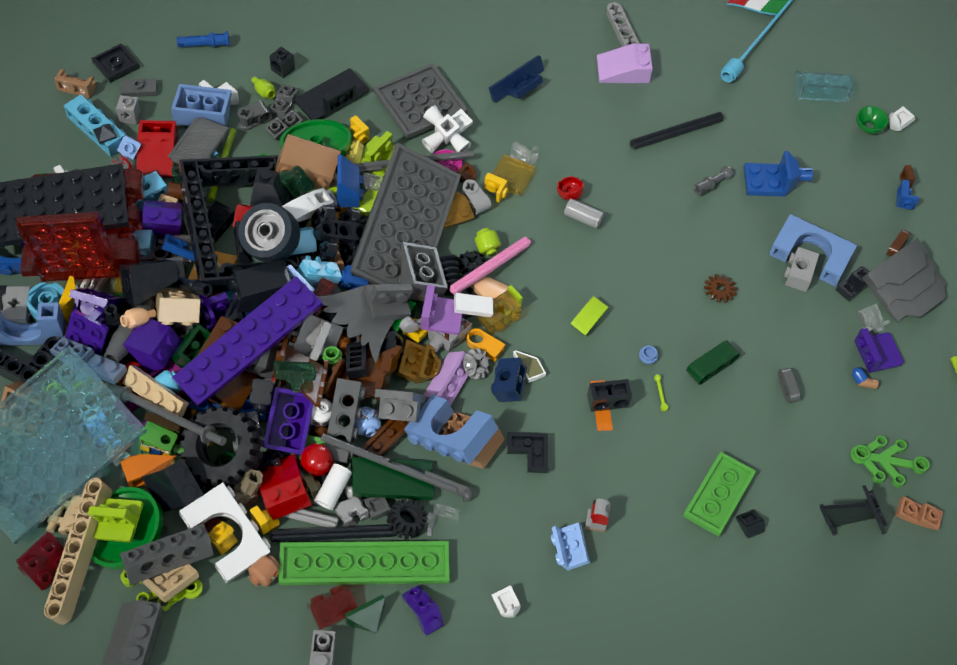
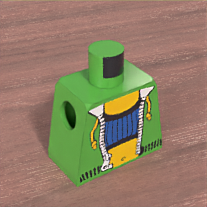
(159, 441)

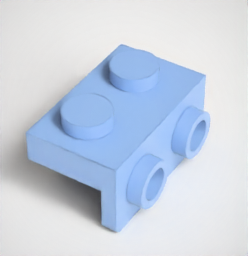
(570, 546)

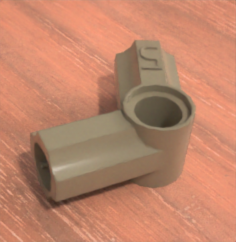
(247, 490)

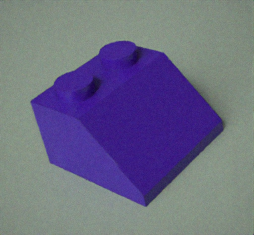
(162, 217)
(152, 344)

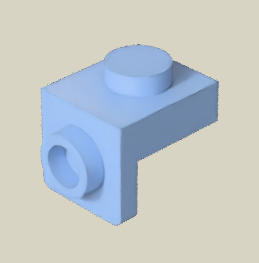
(129, 147)

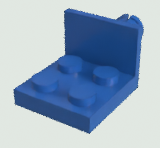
(775, 178)

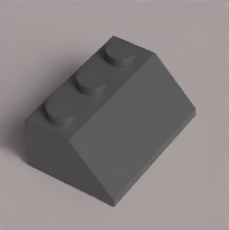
(134, 633)

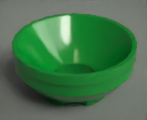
(872, 115)

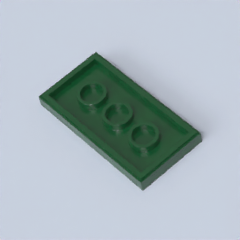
(379, 481)

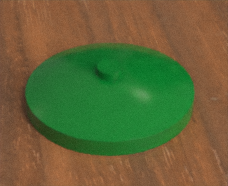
(322, 132)
(148, 529)

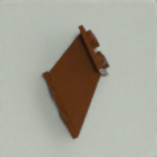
(378, 373)
(310, 389)

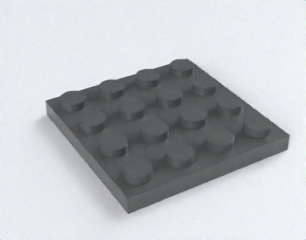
(413, 94)

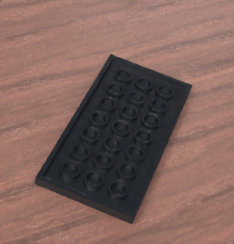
(69, 192)

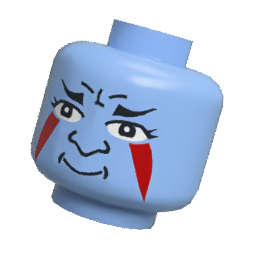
(369, 422)

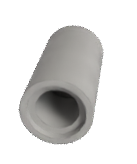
(583, 213)

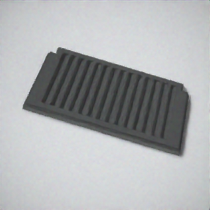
(199, 140)

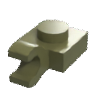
(311, 485)

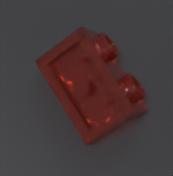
(331, 607)

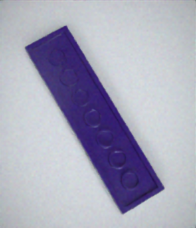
(247, 341)

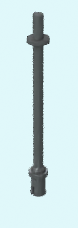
(206, 434)

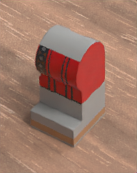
(598, 516)

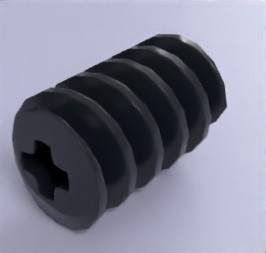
(451, 270)

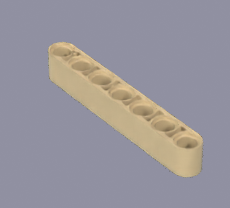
(76, 555)

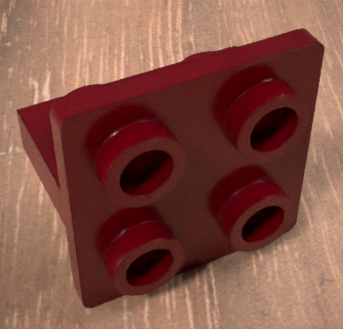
(41, 561)

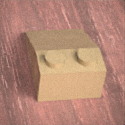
(177, 306)

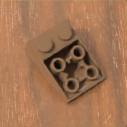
(457, 421)

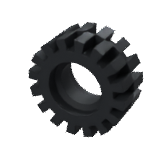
(413, 511)

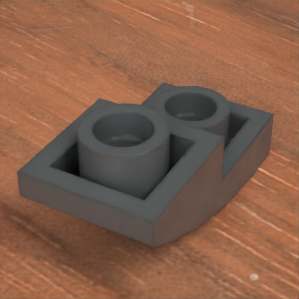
(284, 100)
(279, 126)

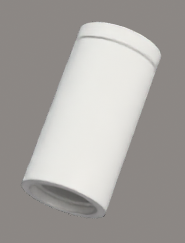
(333, 486)

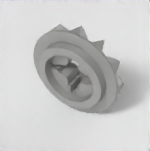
(470, 364)

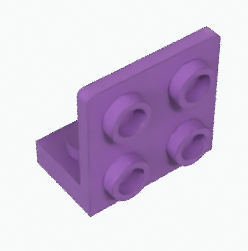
(439, 314)

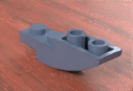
(104, 368)

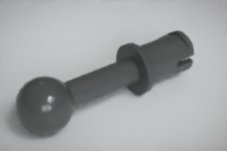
(709, 183)

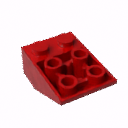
(156, 142)

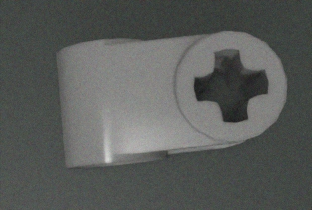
(477, 198)

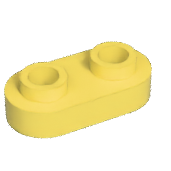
(355, 152)

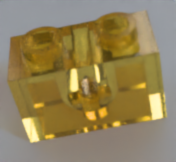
(505, 310)

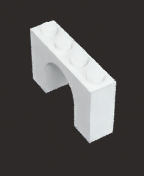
(221, 503)

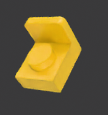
(359, 130)
(497, 185)
(263, 520)
(222, 537)

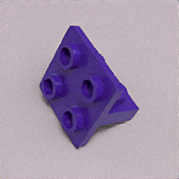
(213, 308)
(88, 329)

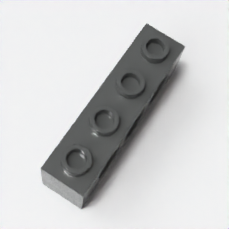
(335, 429)
(166, 554)

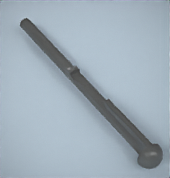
(378, 165)
(428, 477)

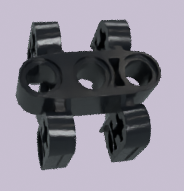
(335, 232)

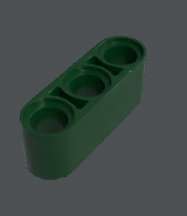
(713, 362)

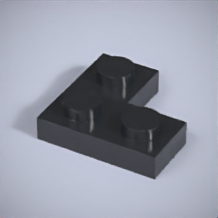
(533, 445)

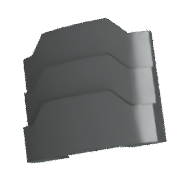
(907, 282)

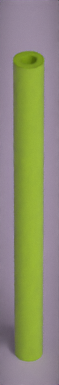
(225, 153)

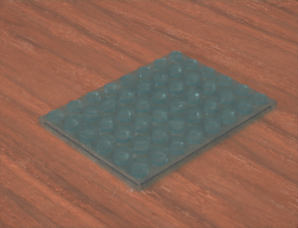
(56, 439)

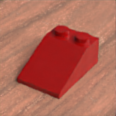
(284, 488)

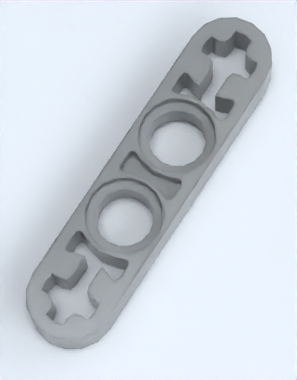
(620, 28)

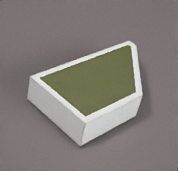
(534, 368)

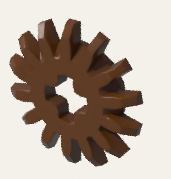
(728, 289)

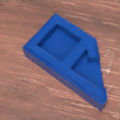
(177, 247)

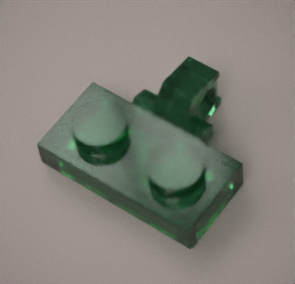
(294, 373)

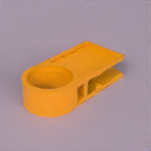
(489, 344)

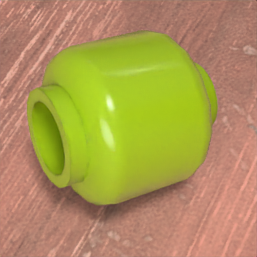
(487, 242)

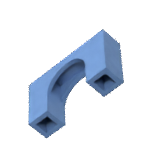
(799, 231)
(49, 323)
(460, 445)

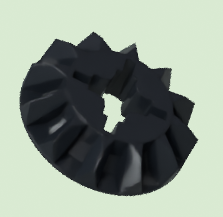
(470, 256)

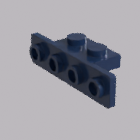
(519, 81)

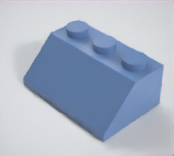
(201, 102)

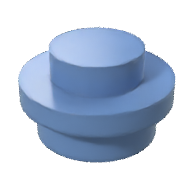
(648, 354)

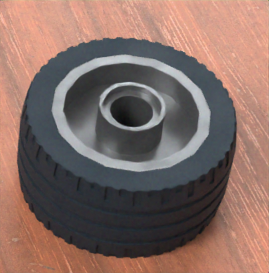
(269, 232)

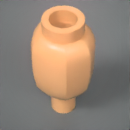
(136, 317)

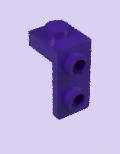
(425, 609)

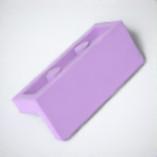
(449, 378)

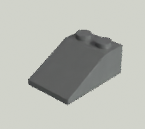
(421, 268)

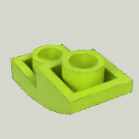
(589, 315)

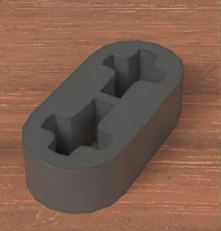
(788, 385)

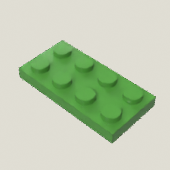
(719, 494)

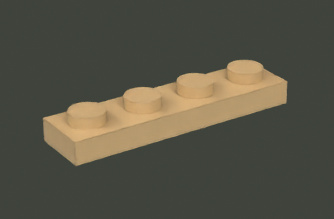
(154, 391)

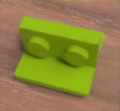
(379, 148)
(116, 519)

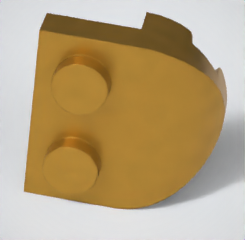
(459, 211)
(418, 362)

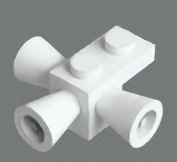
(447, 130)

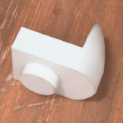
(900, 119)
(506, 602)

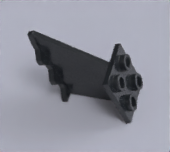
(851, 513)

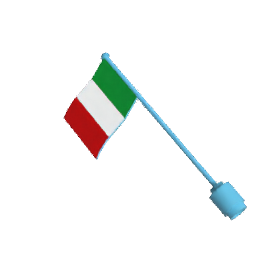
(770, 7)

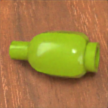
(264, 88)

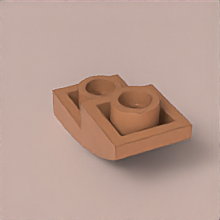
(921, 515)

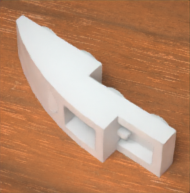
(305, 205)

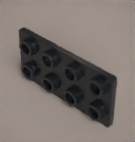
(331, 95)

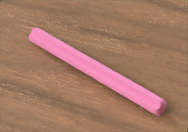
(490, 265)

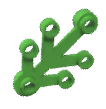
(887, 461)

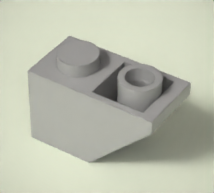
(322, 648)

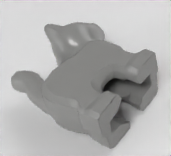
(350, 508)

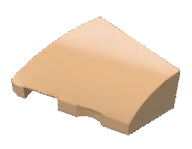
(489, 287)

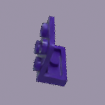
(878, 350)

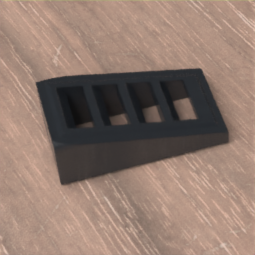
(360, 371)

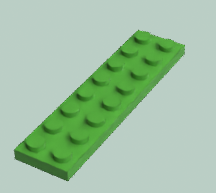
(364, 563)

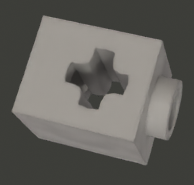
(130, 106)

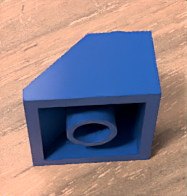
(348, 183)

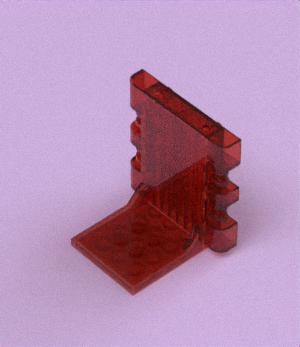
(79, 243)

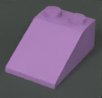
(625, 65)

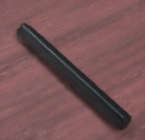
(676, 130)
(331, 533)

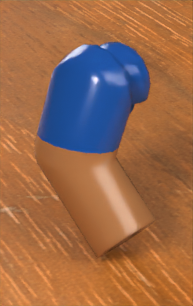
(862, 379)

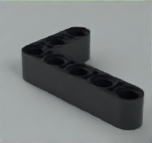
(24, 369)

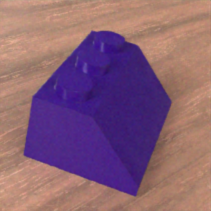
(288, 422)

